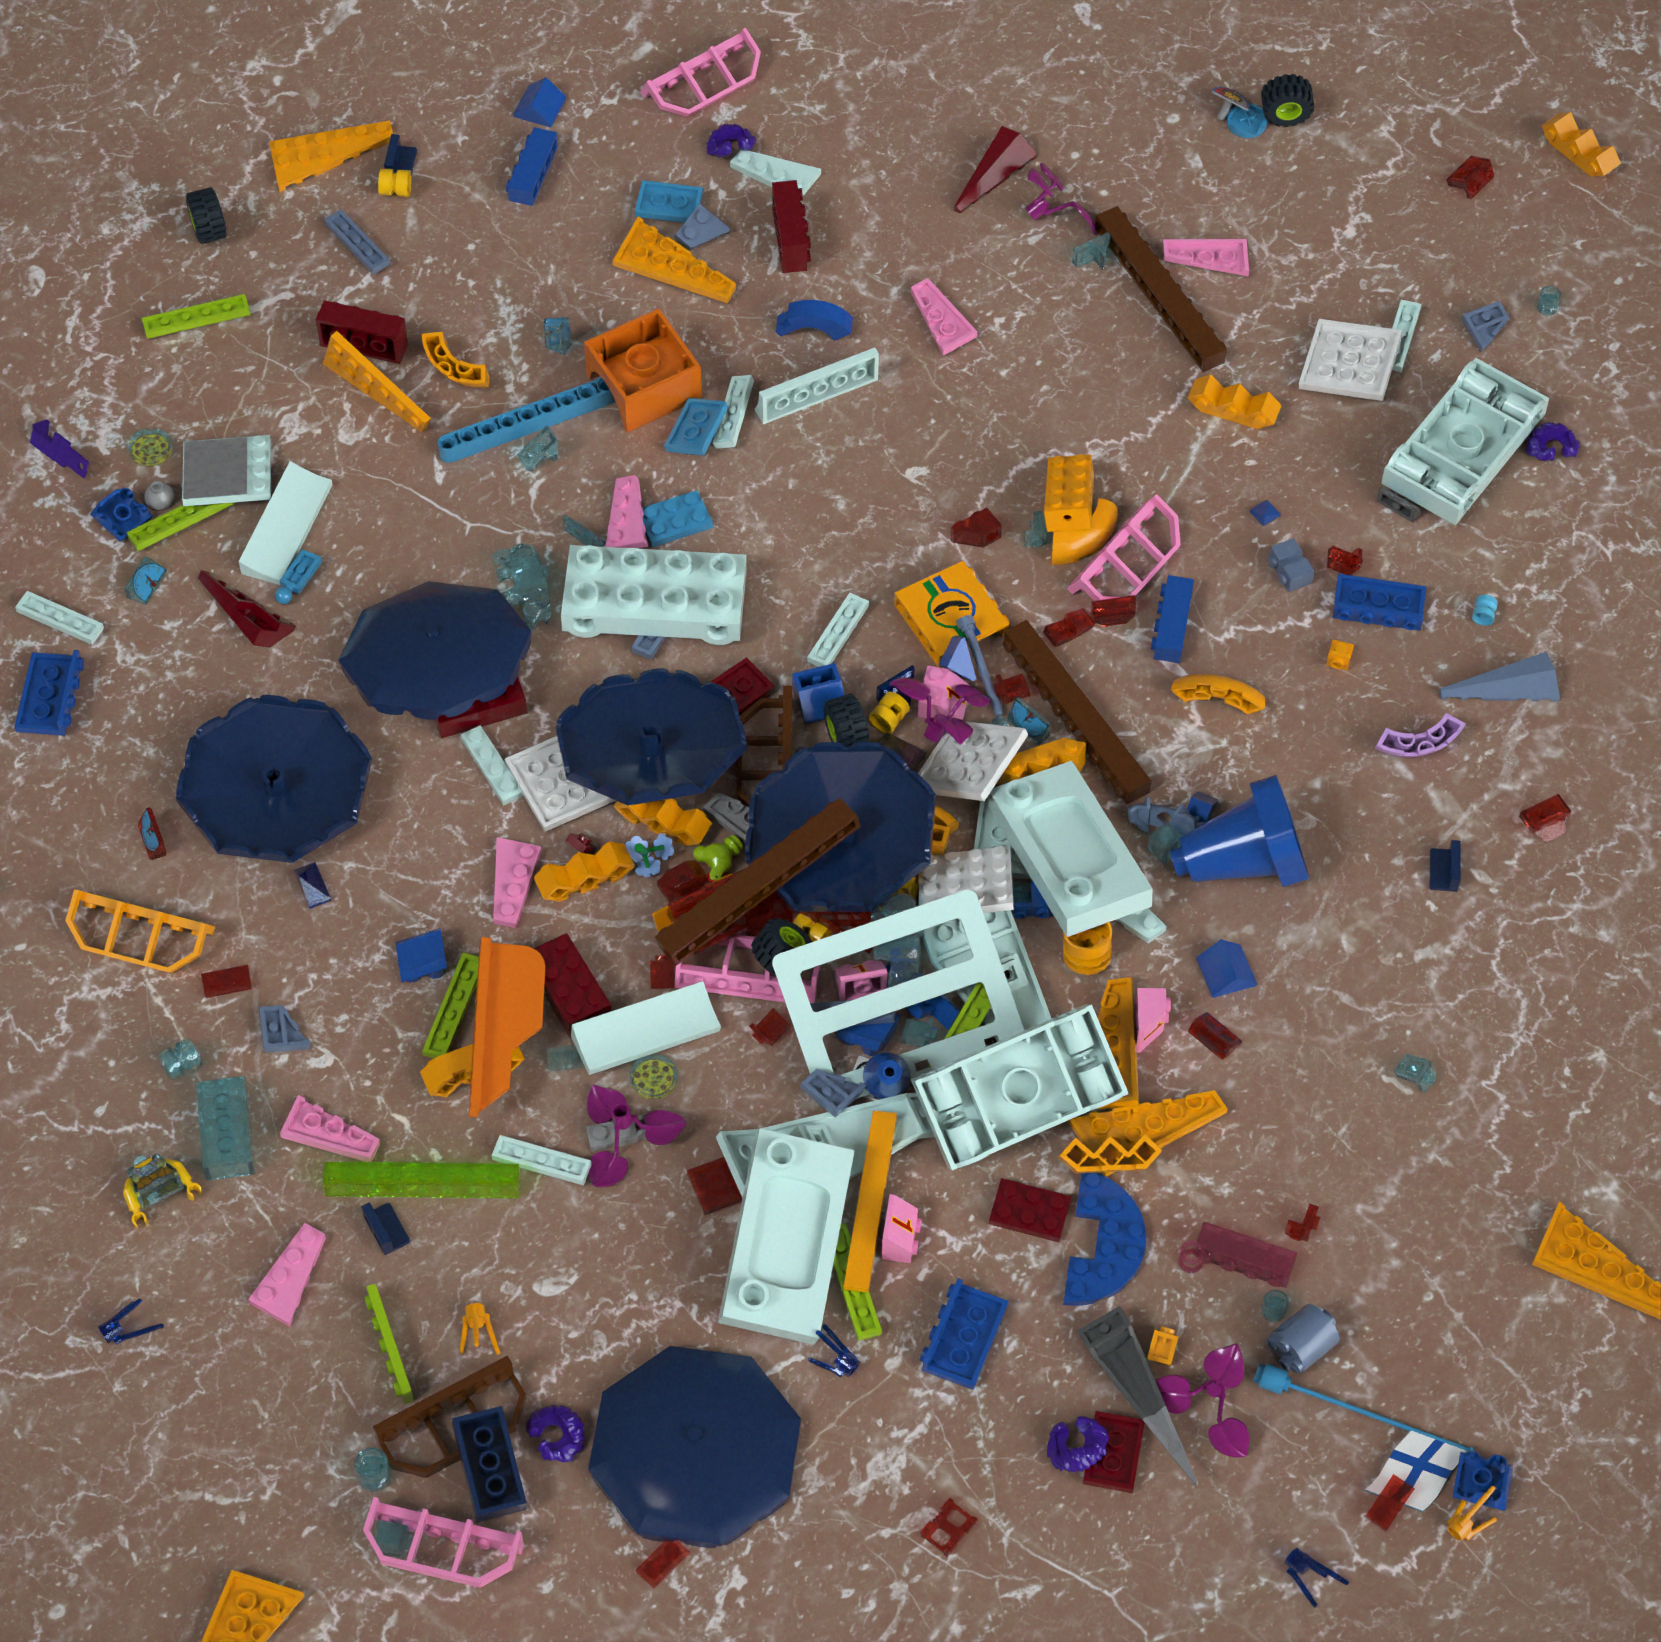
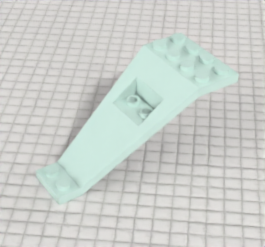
(949, 946)
(847, 1131)

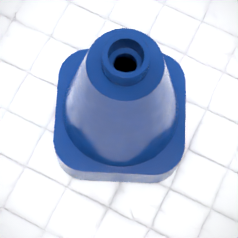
(1245, 841)

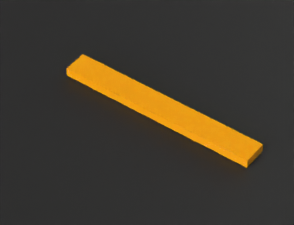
(870, 1201)

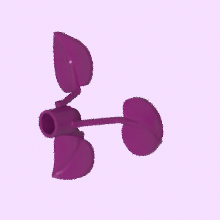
(1040, 204)
(939, 723)
(608, 1105)
(1225, 1371)

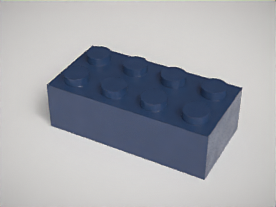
(489, 1464)

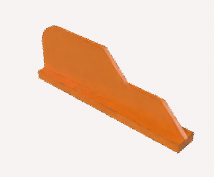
(505, 1016)

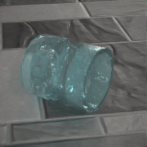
(181, 1058)
(373, 1469)

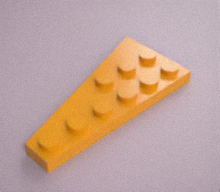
(319, 152)
(667, 261)
(359, 371)
(1118, 1026)
(1159, 1121)
(1595, 1263)
(250, 1609)

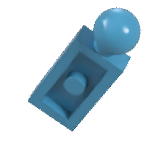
(297, 576)

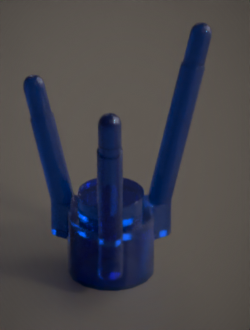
(111, 1329)
(845, 1361)
(1300, 1563)

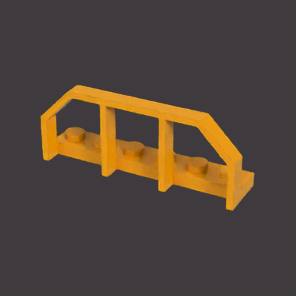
(134, 912)

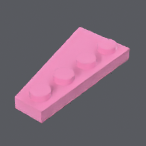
(1211, 254)
(943, 319)
(626, 515)
(513, 877)
(321, 1130)
(284, 1283)

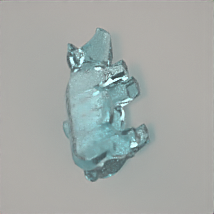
(529, 582)
(903, 952)

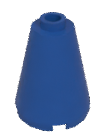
(881, 1085)

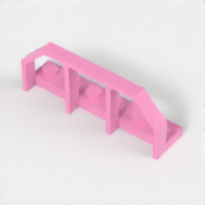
(702, 62)
(1119, 540)
(736, 982)
(438, 1526)

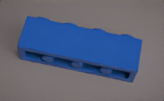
(532, 166)
(1173, 619)

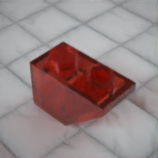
(977, 530)

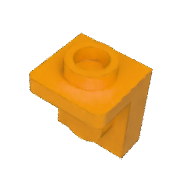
(1339, 655)
(1163, 1345)

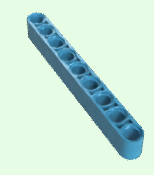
(524, 420)

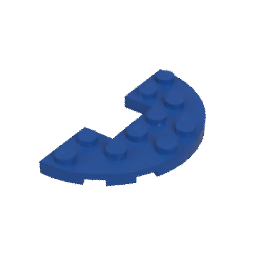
(1118, 1245)

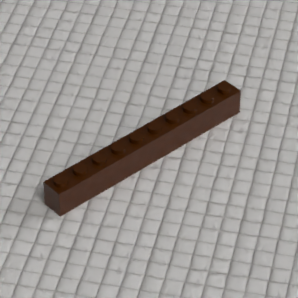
(1161, 289)
(1076, 712)
(757, 881)

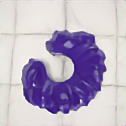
(716, 142)
(1551, 431)
(570, 1425)
(1077, 1458)

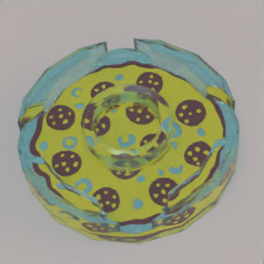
(150, 447)
(653, 1076)

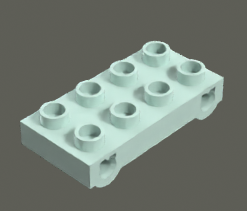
(1464, 441)
(654, 593)
(1019, 1086)

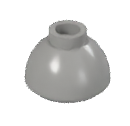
(159, 496)

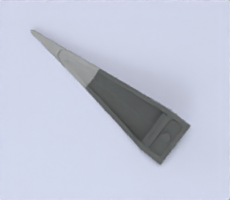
(1120, 1356)

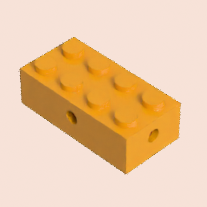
(1069, 493)

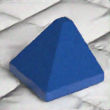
(1264, 512)

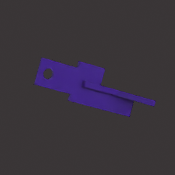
(57, 448)

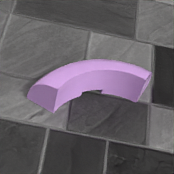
(1410, 745)

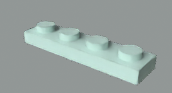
(1406, 321)
(737, 401)
(59, 617)
(838, 630)
(491, 765)
(541, 1160)

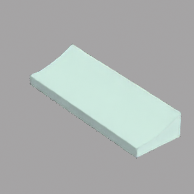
(818, 386)
(284, 524)
(645, 1028)

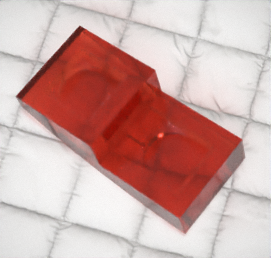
(1069, 628)

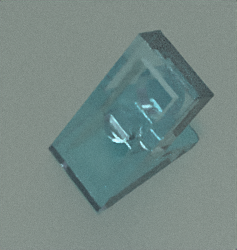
(1092, 250)
(539, 448)

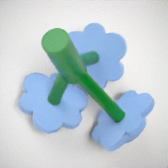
(638, 850)

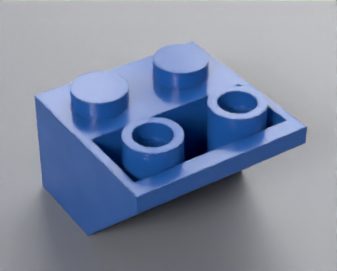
(815, 687)

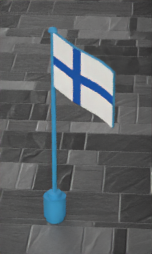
(1418, 1459)

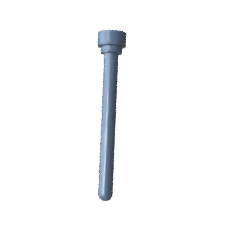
(966, 625)

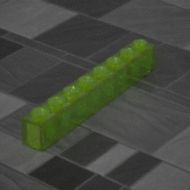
(421, 1180)

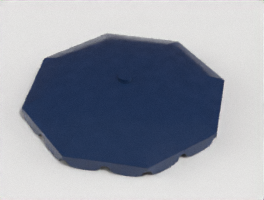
(435, 650)
(650, 736)
(273, 778)
(874, 860)
(695, 1447)

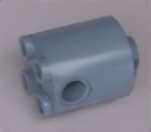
(1304, 1338)

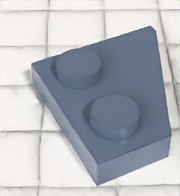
(700, 228)
(1485, 323)
(280, 1031)
(831, 1090)

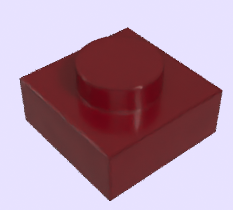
(581, 843)

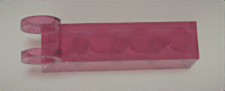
(1239, 1254)

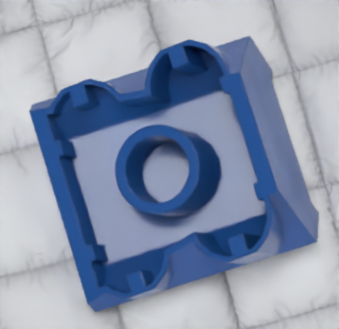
(120, 513)
(421, 956)
(871, 1037)
(1478, 1474)

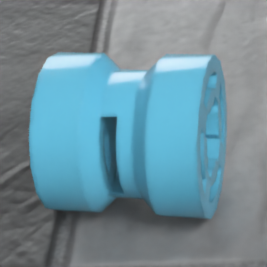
(1484, 610)

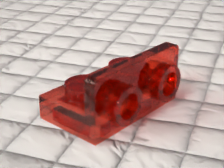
(1472, 175)

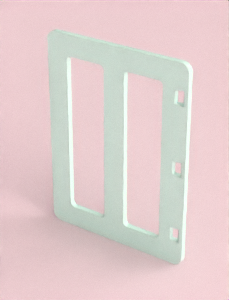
(982, 968)

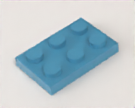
(667, 201)
(696, 426)
(676, 518)

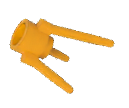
(475, 1318)
(1461, 1525)

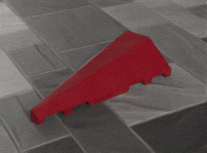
(1004, 156)
(250, 616)

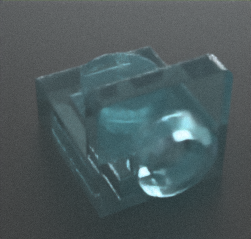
(1037, 534)
(918, 1033)
(1416, 1071)

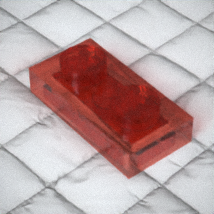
(226, 981)
(1389, 1502)
(662, 1562)

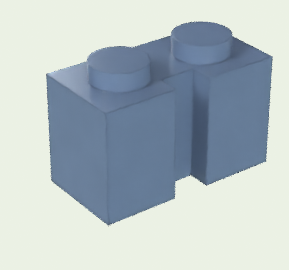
(1290, 565)

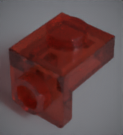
(1344, 561)
(1011, 688)
(661, 972)
(770, 1028)
(1302, 1231)

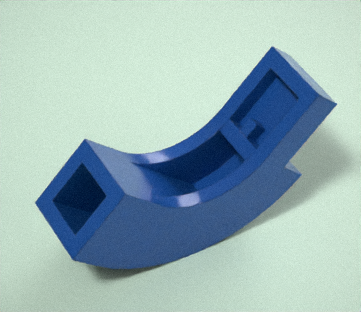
(815, 314)

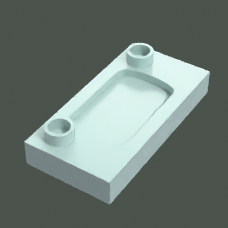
(1070, 848)
(786, 1236)

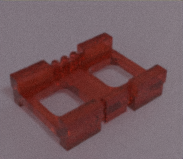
(941, 1522)

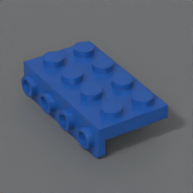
(1379, 602)
(49, 693)
(963, 1335)

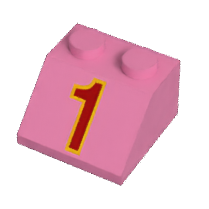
(942, 686)
(860, 979)
(1151, 1013)
(900, 1231)

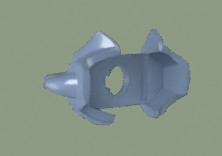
(1147, 814)

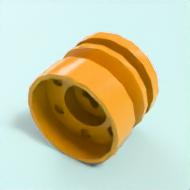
(1088, 950)

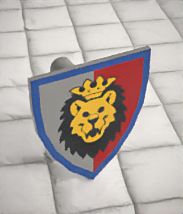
(1231, 97)

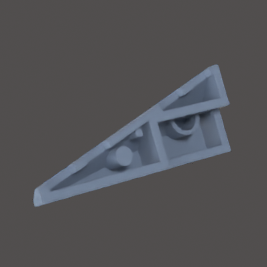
(1525, 679)

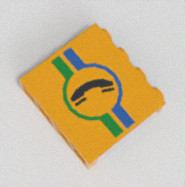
(940, 600)

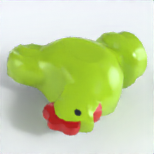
(718, 856)

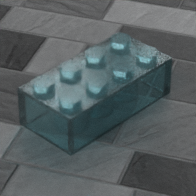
(225, 1128)

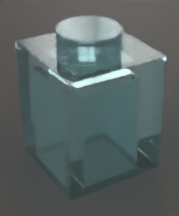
(1163, 841)
(393, 1538)

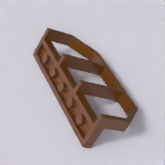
(783, 739)
(436, 1404)

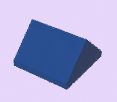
(540, 103)
(1225, 968)

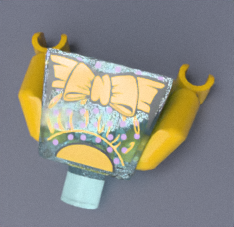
(153, 1181)

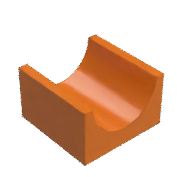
(644, 368)

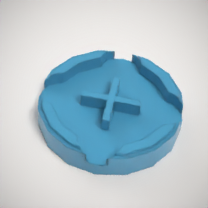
(1246, 123)

